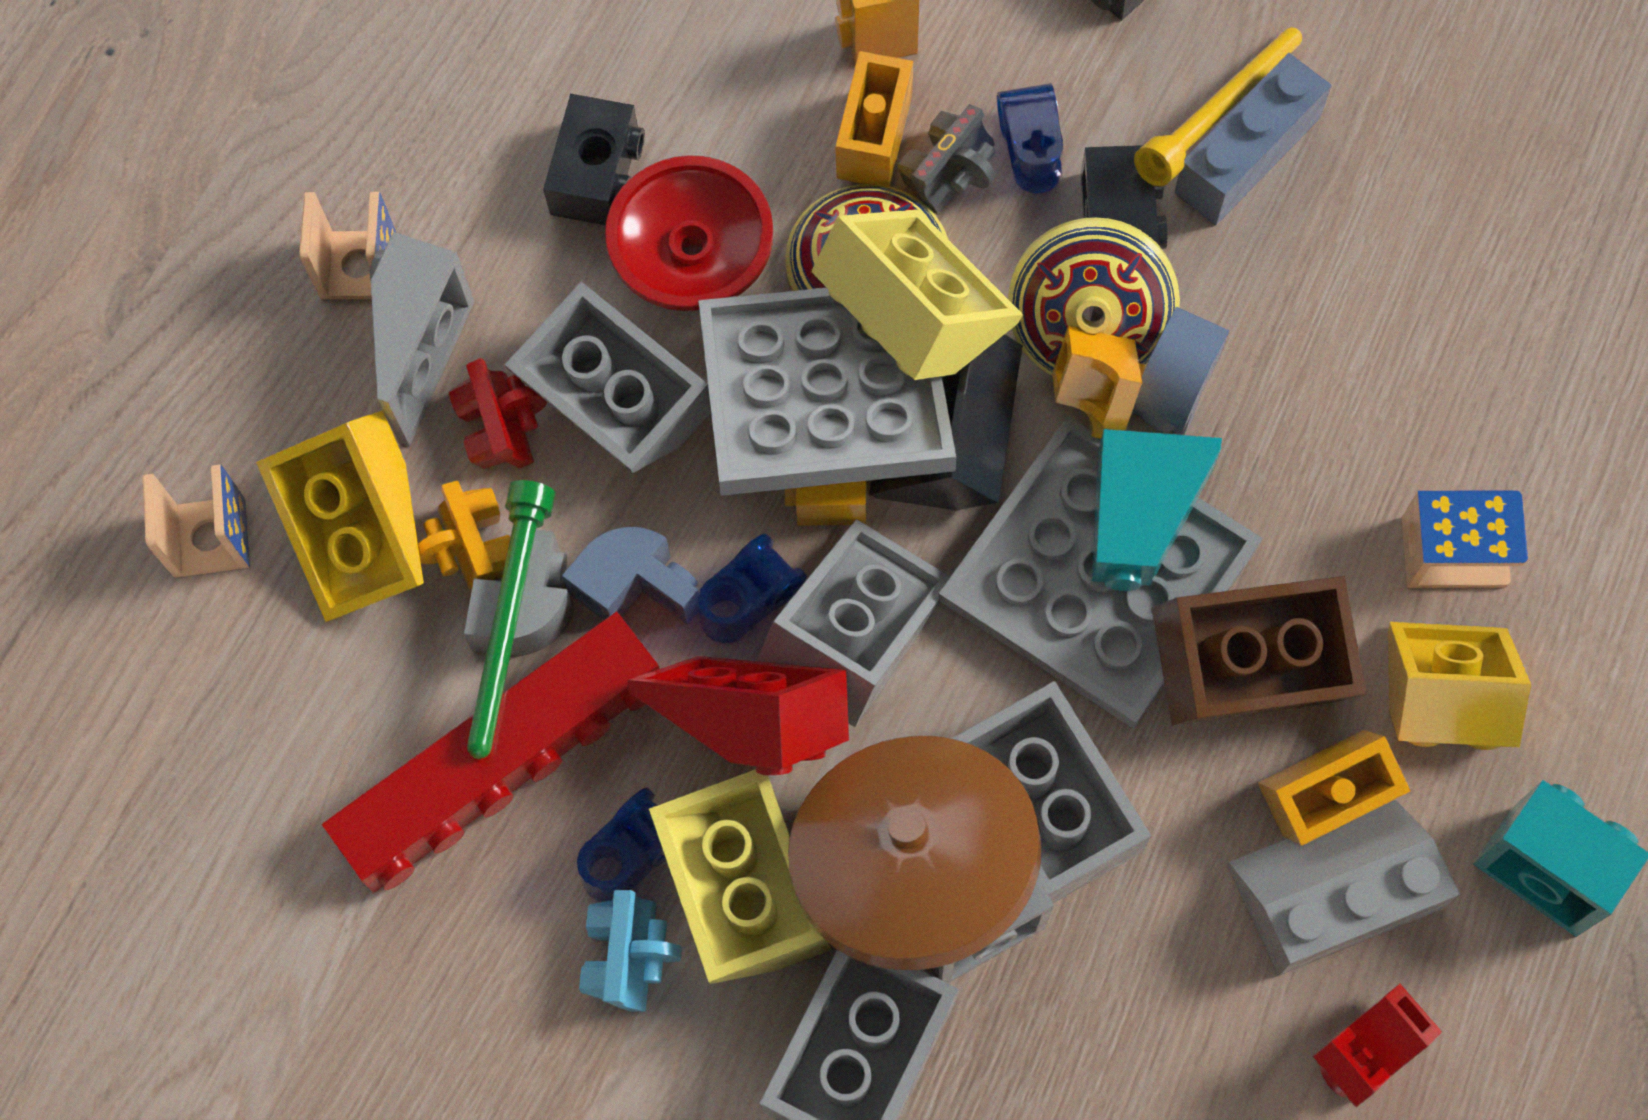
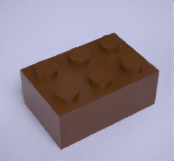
(1258, 650)

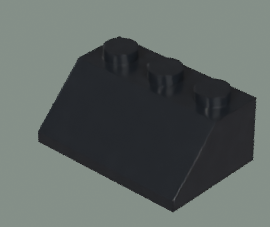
(980, 420)

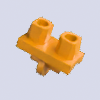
(462, 517)

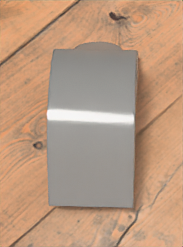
(543, 608)

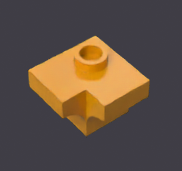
(1098, 377)

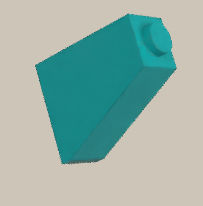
(1144, 499)

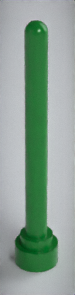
(528, 507)

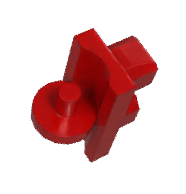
(506, 411)

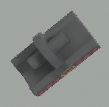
(954, 162)

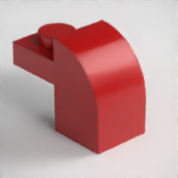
(1376, 1046)

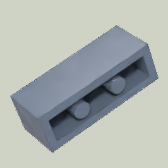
(1252, 138)

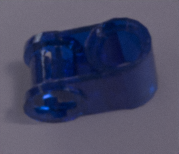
(1032, 136)
(754, 581)
(629, 839)

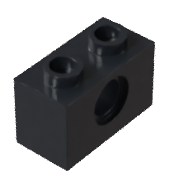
(591, 131)

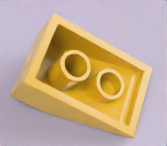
(348, 514)

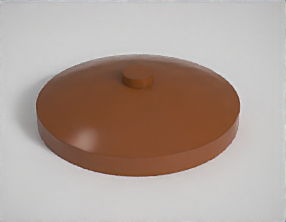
(915, 852)

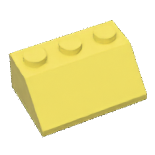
(913, 291)
(735, 879)

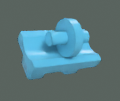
(634, 951)

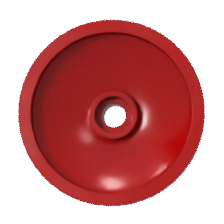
(685, 205)

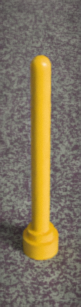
(1164, 155)

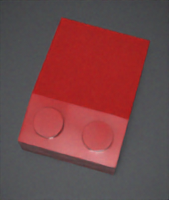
(752, 709)

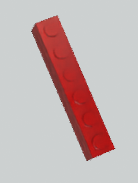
(446, 788)

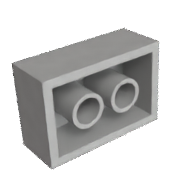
(1077, 801)
(860, 1044)

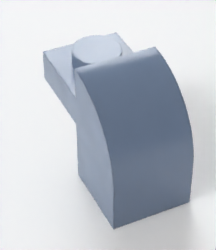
(1179, 371)
(622, 566)

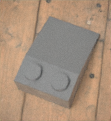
(417, 319)
(857, 614)

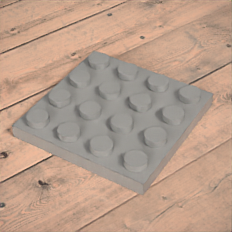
(813, 397)
(1035, 590)

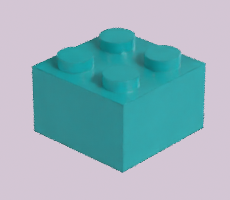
(1563, 858)

